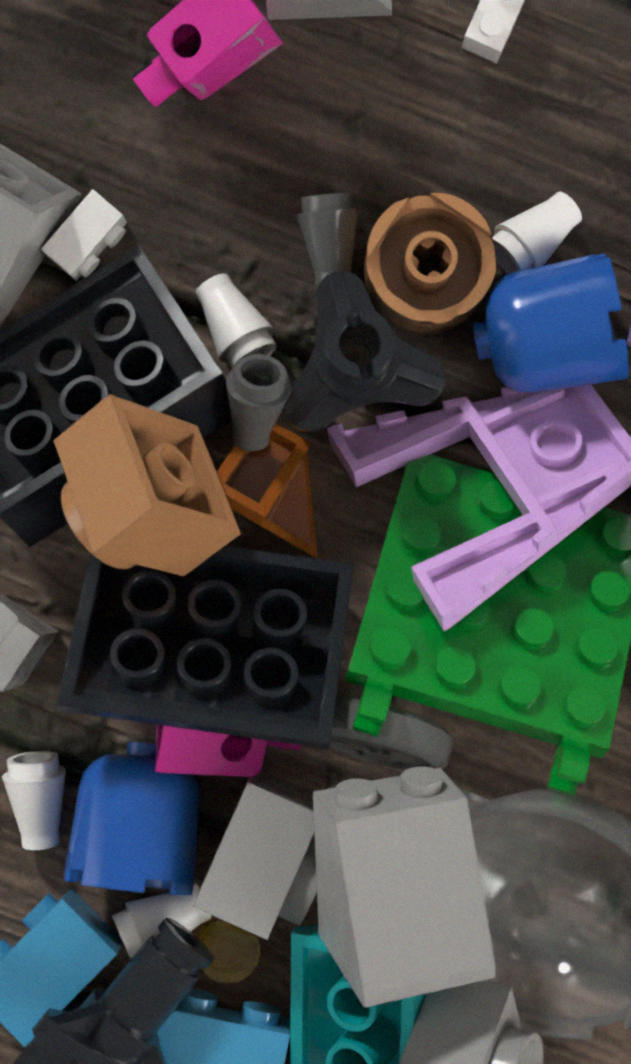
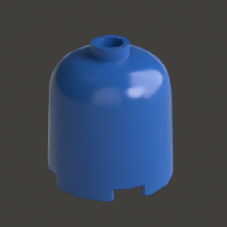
(553, 326)
(134, 825)

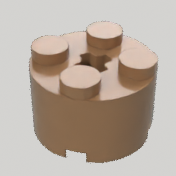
(421, 227)

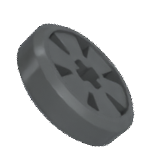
(403, 740)

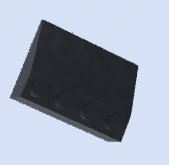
(96, 339)
(227, 649)

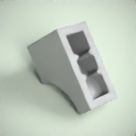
(22, 643)

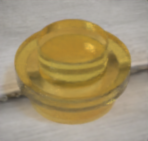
(234, 951)

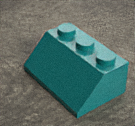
(330, 1020)

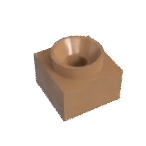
(142, 489)

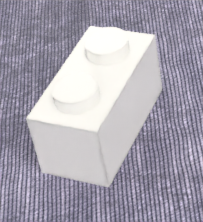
(491, 27)
(85, 236)

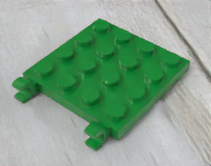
(531, 657)

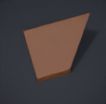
(274, 488)

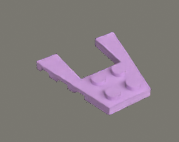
(550, 449)

